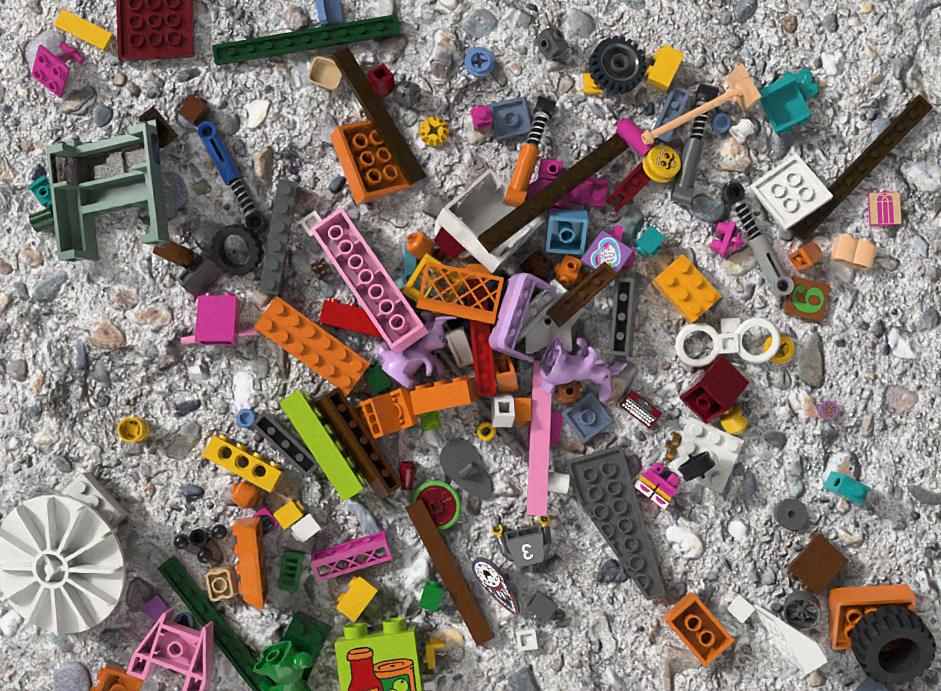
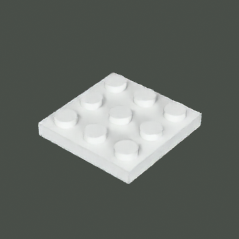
(790, 192)
(722, 447)

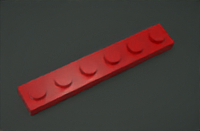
(480, 344)

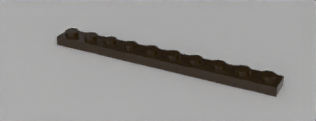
(864, 165)
(552, 193)

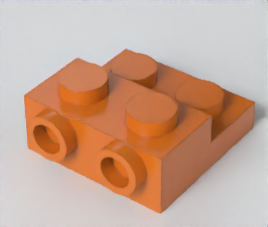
(115, 679)

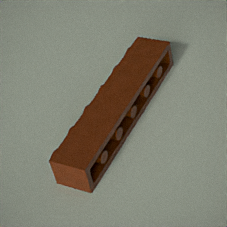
(359, 443)

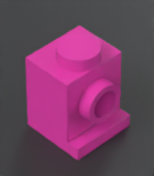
(481, 117)

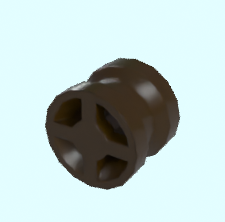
(321, 269)

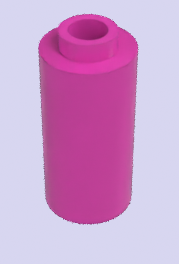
(632, 135)

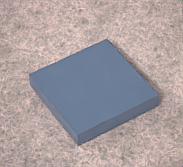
(510, 118)
(587, 417)

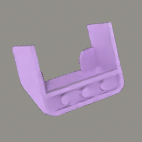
(513, 312)

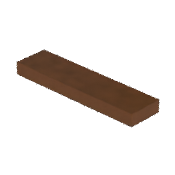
(582, 294)

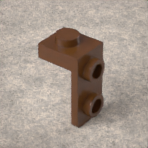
(175, 253)

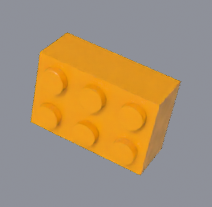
(686, 289)

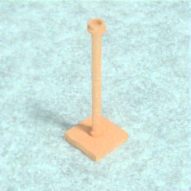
(741, 88)

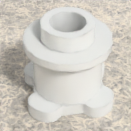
(742, 130)

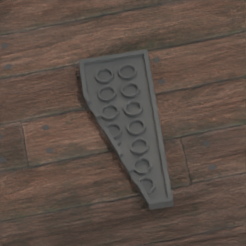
(609, 499)

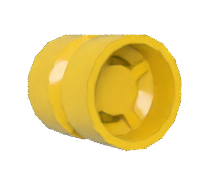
(133, 429)

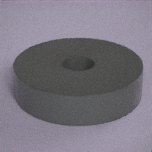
(782, 510)

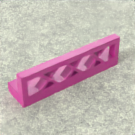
(347, 550)

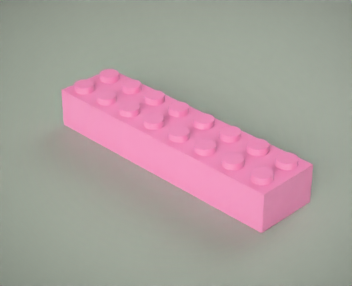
(369, 281)

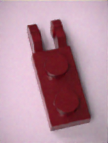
(630, 186)

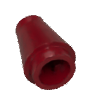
(407, 474)

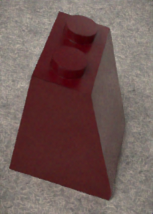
(714, 390)

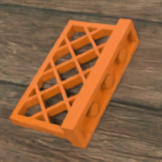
(456, 309)

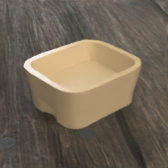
(324, 73)
(222, 583)

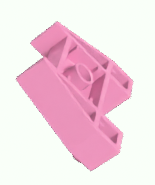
(177, 649)

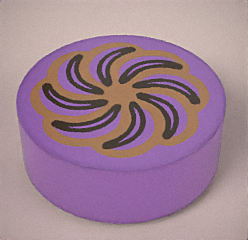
(828, 410)

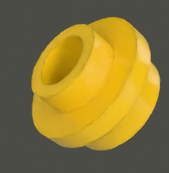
(480, 431)

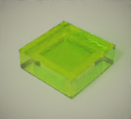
(430, 420)

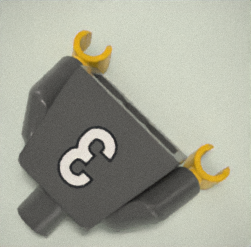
(525, 545)

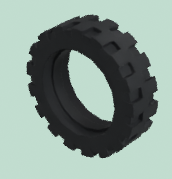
(219, 252)

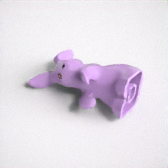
(406, 363)
(561, 368)

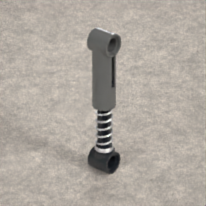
(684, 184)

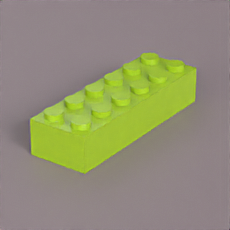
(323, 444)

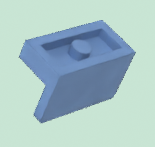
(329, 12)

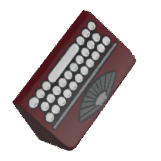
(640, 409)

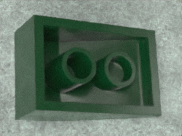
(308, 636)

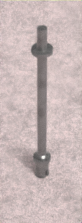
(508, 437)

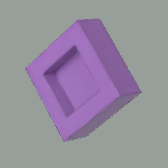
(156, 607)

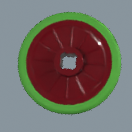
(446, 498)

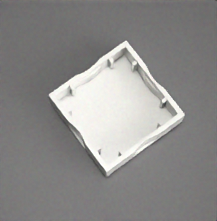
(476, 212)

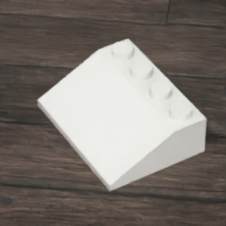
(793, 644)

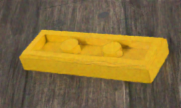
(83, 30)

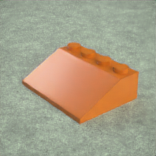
(367, 162)
(251, 561)
(850, 604)

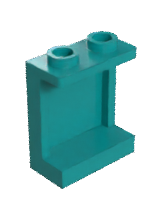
(784, 105)

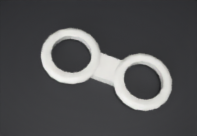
(728, 342)

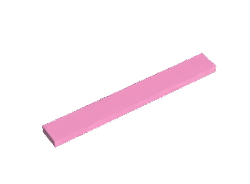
(539, 446)

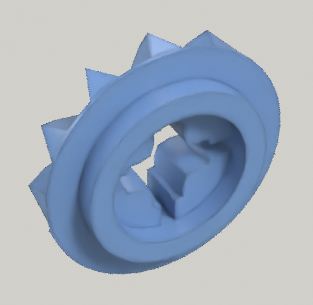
(472, 56)

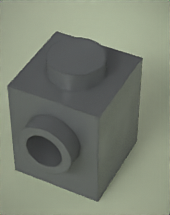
(542, 607)

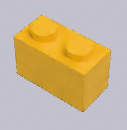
(664, 67)
(357, 597)

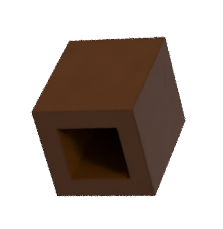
(194, 110)

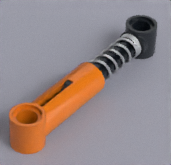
(529, 153)

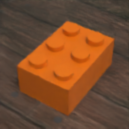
(444, 394)
(698, 628)

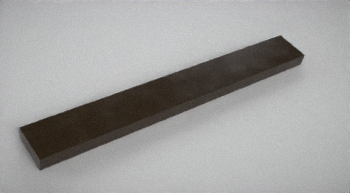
(378, 116)

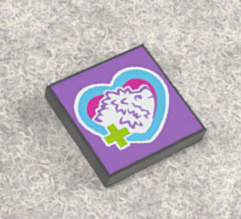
(607, 249)

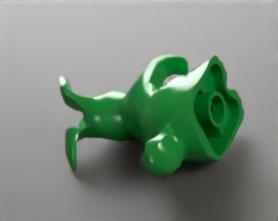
(283, 665)

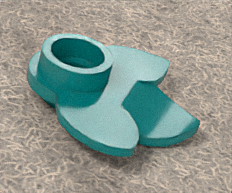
(803, 80)

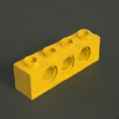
(215, 453)

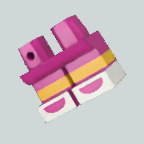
(656, 488)

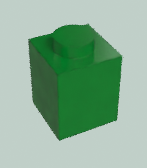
(431, 595)

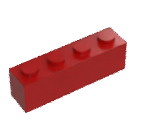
(347, 317)

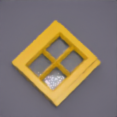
(413, 286)

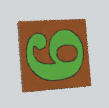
(807, 299)

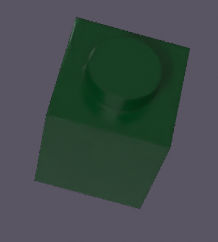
(378, 380)

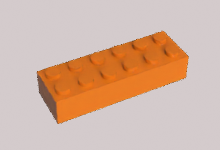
(313, 345)

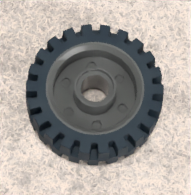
(610, 76)

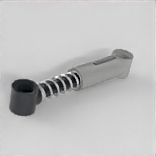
(758, 243)

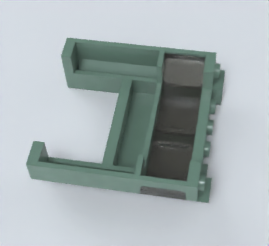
(101, 180)

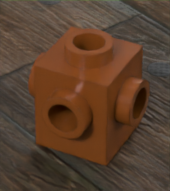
(562, 396)

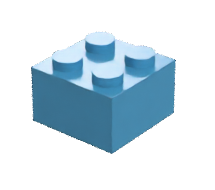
(566, 231)

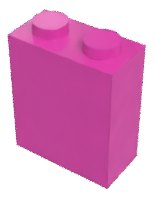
(217, 319)

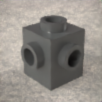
(551, 43)

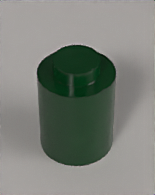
(42, 219)

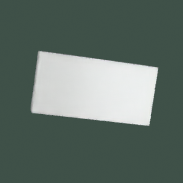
(460, 346)

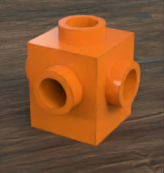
(568, 271)

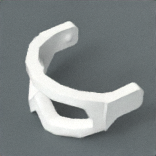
(432, 685)

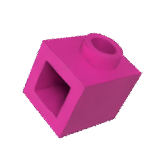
(550, 169)

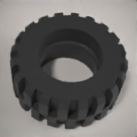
(902, 663)

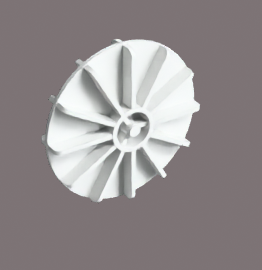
(60, 564)

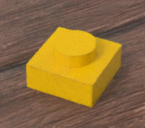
(589, 86)

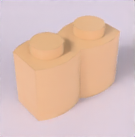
(853, 252)

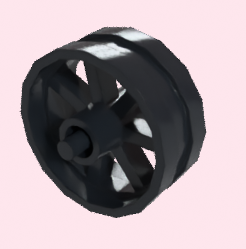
(696, 466)

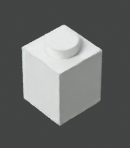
(306, 527)

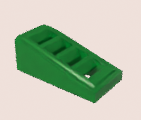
(292, 555)

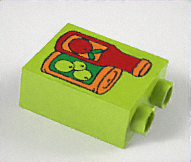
(379, 658)

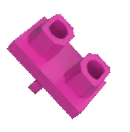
(728, 231)

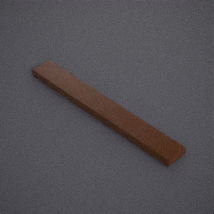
(450, 572)

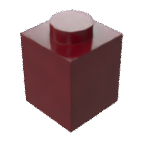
(381, 80)

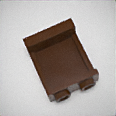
(816, 564)

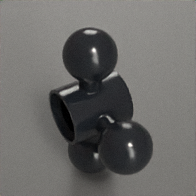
(204, 555)

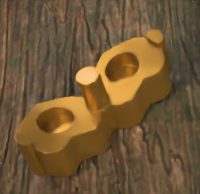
(673, 447)

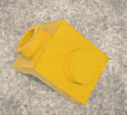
(429, 655)

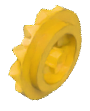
(432, 139)
(787, 350)

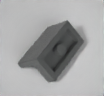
(199, 275)

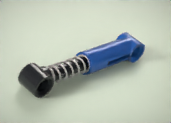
(230, 174)

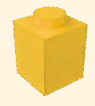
(290, 513)

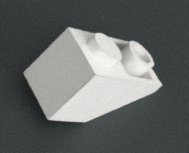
(502, 409)

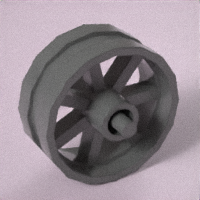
(801, 609)

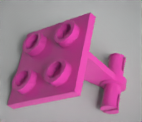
(51, 68)

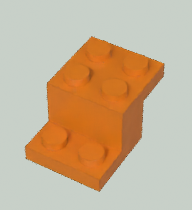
(387, 413)

